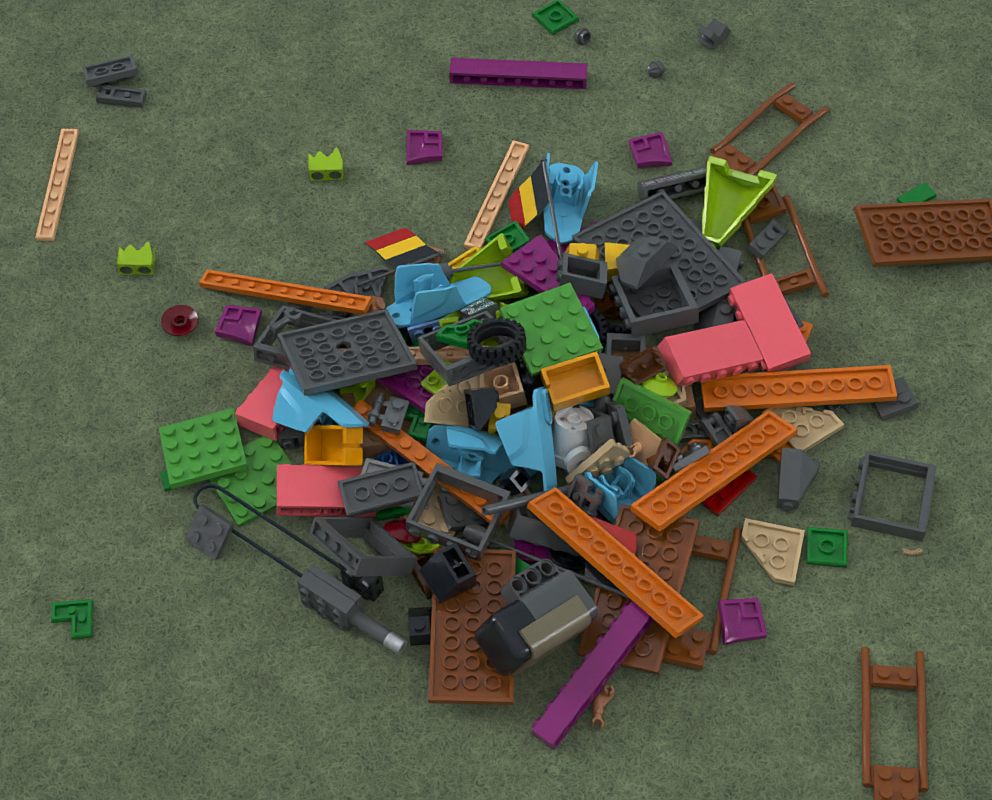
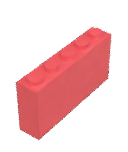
(770, 323)
(710, 353)
(258, 408)
(312, 490)

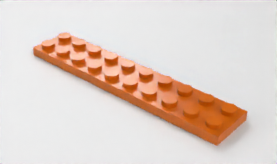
(800, 388)
(713, 470)
(615, 562)

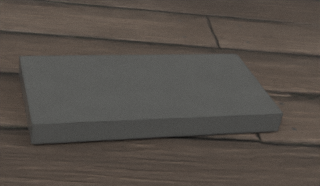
(380, 489)

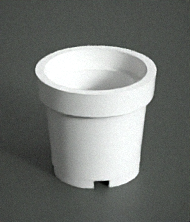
(570, 431)

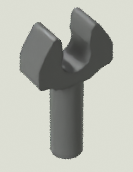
(289, 317)

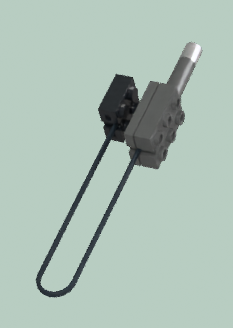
(326, 593)

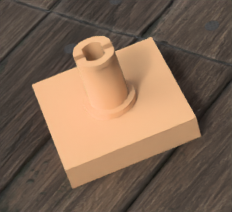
(644, 442)

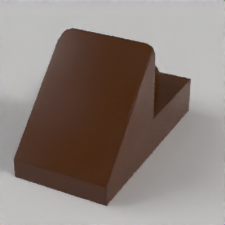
(664, 458)

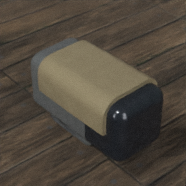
(541, 617)

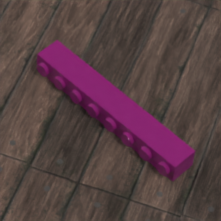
(518, 73)
(592, 675)

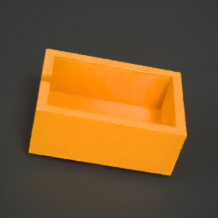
(575, 381)
(333, 445)

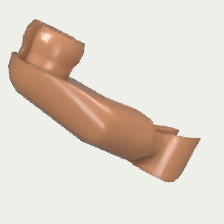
(599, 703)

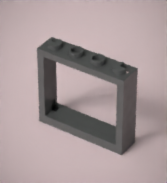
(659, 321)
(274, 356)
(464, 368)
(901, 466)
(467, 484)
(331, 535)

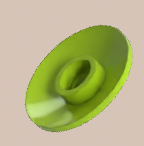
(661, 385)
(420, 547)

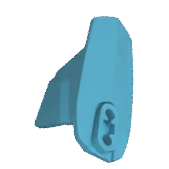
(569, 199)
(426, 294)
(303, 411)
(530, 439)
(470, 451)
(622, 486)

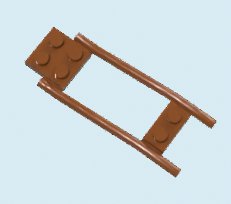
(785, 103)
(772, 206)
(692, 645)
(893, 781)

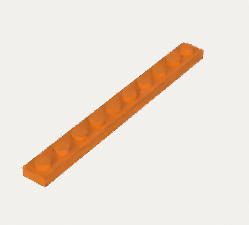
(286, 292)
(424, 461)

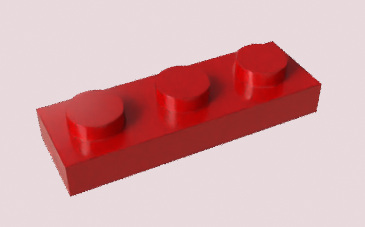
(729, 493)

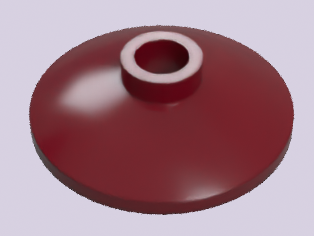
(179, 314)
(397, 529)

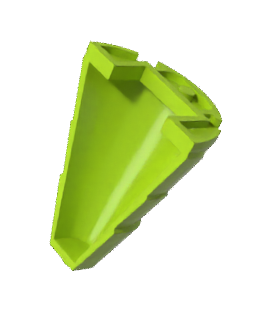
(730, 199)

